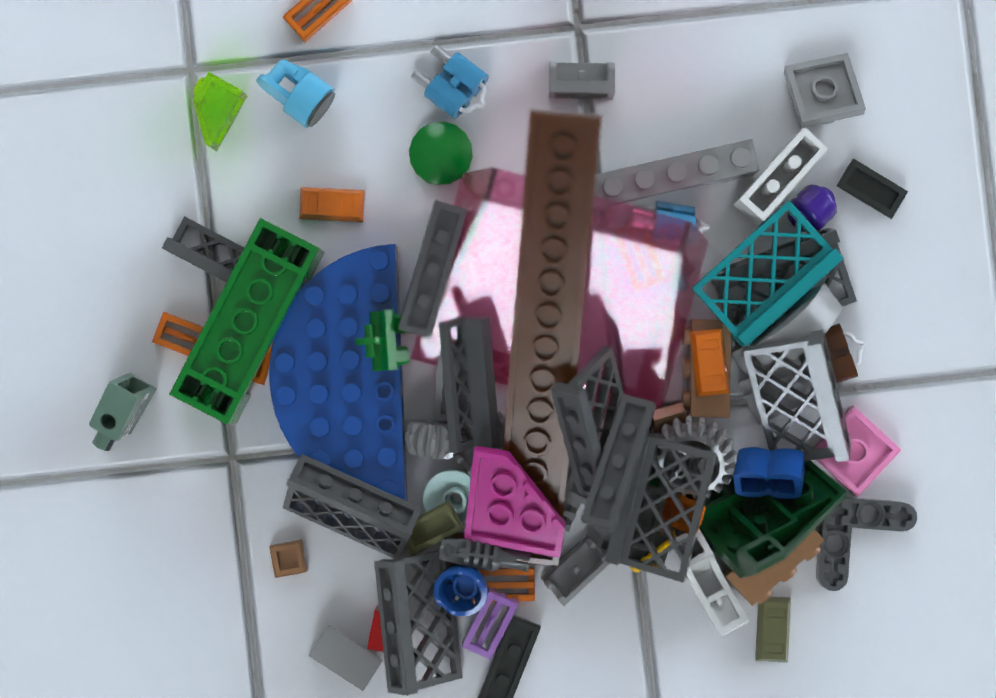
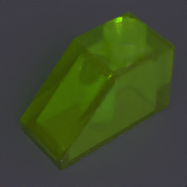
(216, 108)

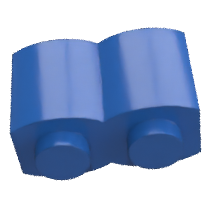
(769, 472)

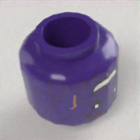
(816, 205)

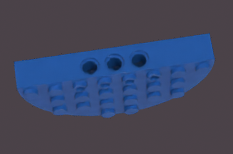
(326, 386)

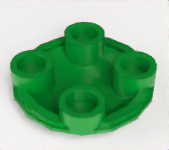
(440, 153)

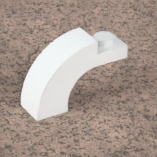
(712, 587)

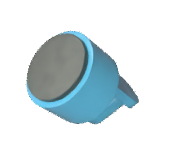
(307, 100)

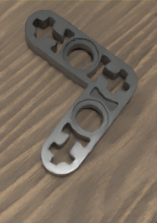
(852, 519)

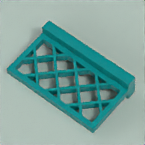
(784, 296)

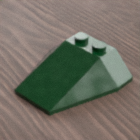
(764, 530)

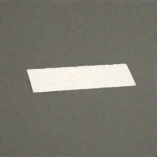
(732, 224)

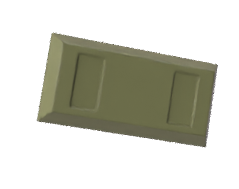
(433, 526)
(773, 630)

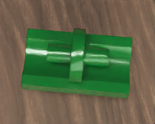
(381, 341)

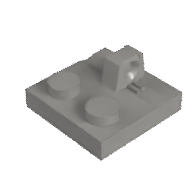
(824, 90)

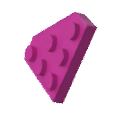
(509, 507)

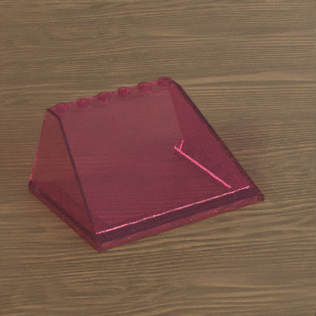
(633, 289)

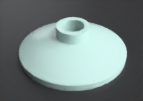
(441, 489)

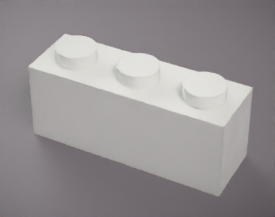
(781, 176)

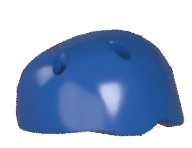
(466, 584)

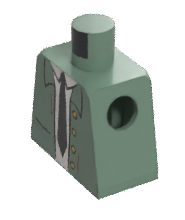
(120, 409)

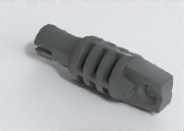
(481, 555)

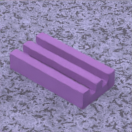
(501, 599)

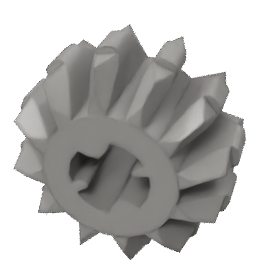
(428, 439)

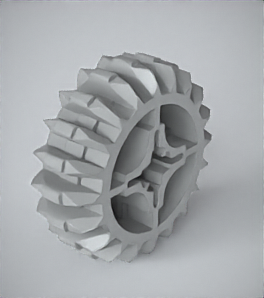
(702, 437)

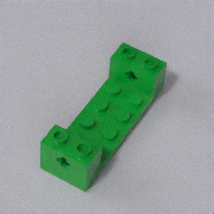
(245, 322)

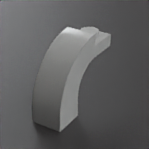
(812, 312)

